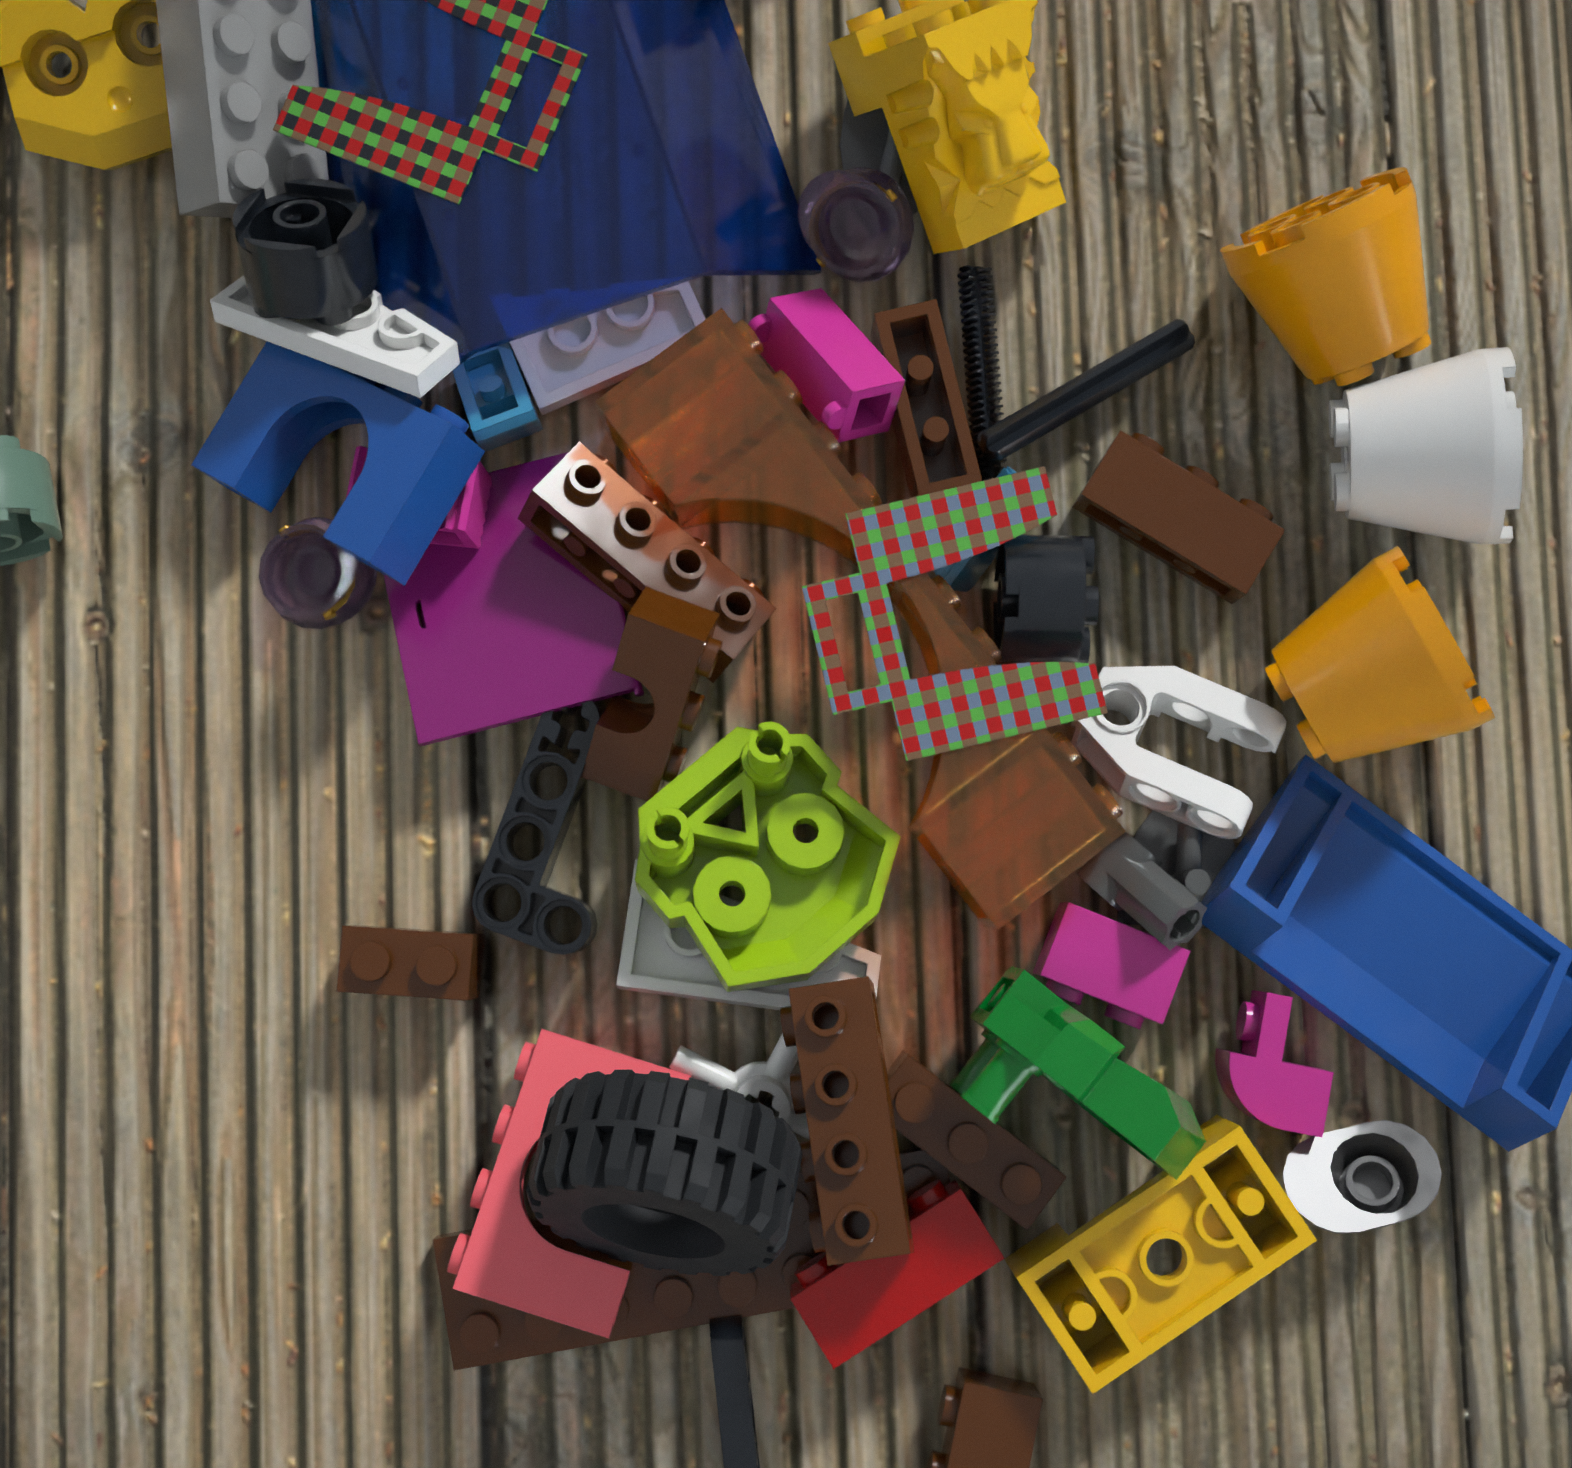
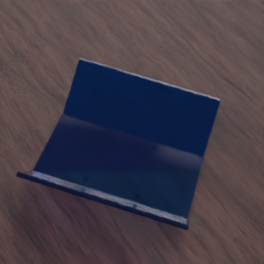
(644, 186)

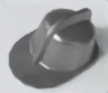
(1362, 1177)

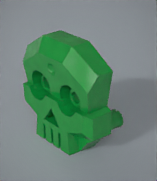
(1042, 1035)

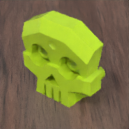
(797, 895)

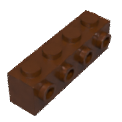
(632, 544)
(849, 1122)

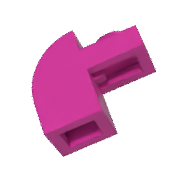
(1262, 1084)

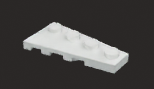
(374, 343)
(671, 963)

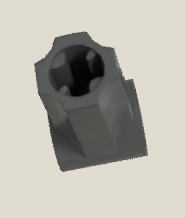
(1134, 882)

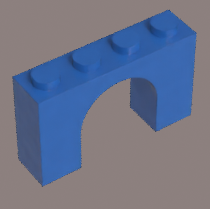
(411, 465)

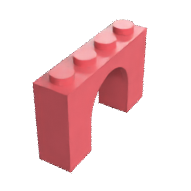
(505, 1253)

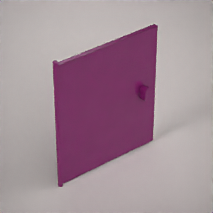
(503, 625)

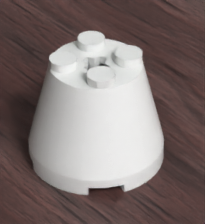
(1432, 449)

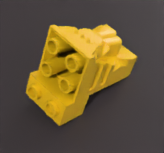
(957, 111)

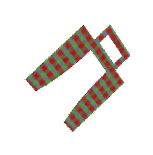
(958, 705)

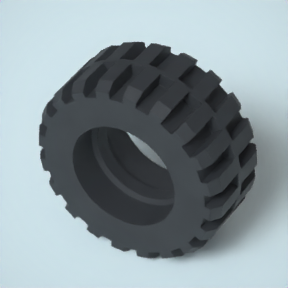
(665, 1173)

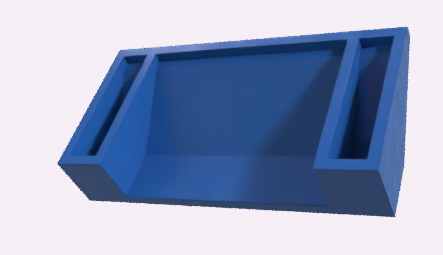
(1403, 953)

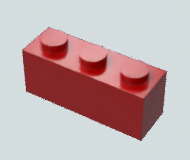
(867, 1299)

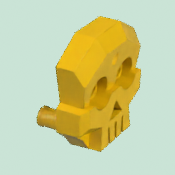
(111, 101)

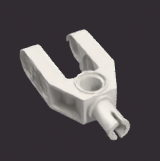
(1160, 781)

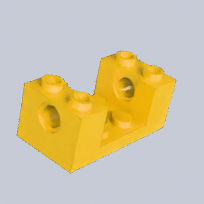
(1097, 1280)

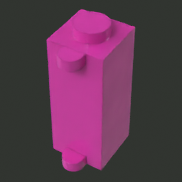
(830, 363)

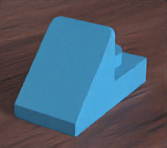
(496, 398)

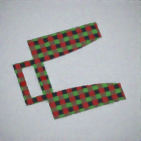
(428, 148)

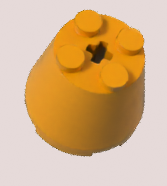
(1340, 278)
(1376, 668)

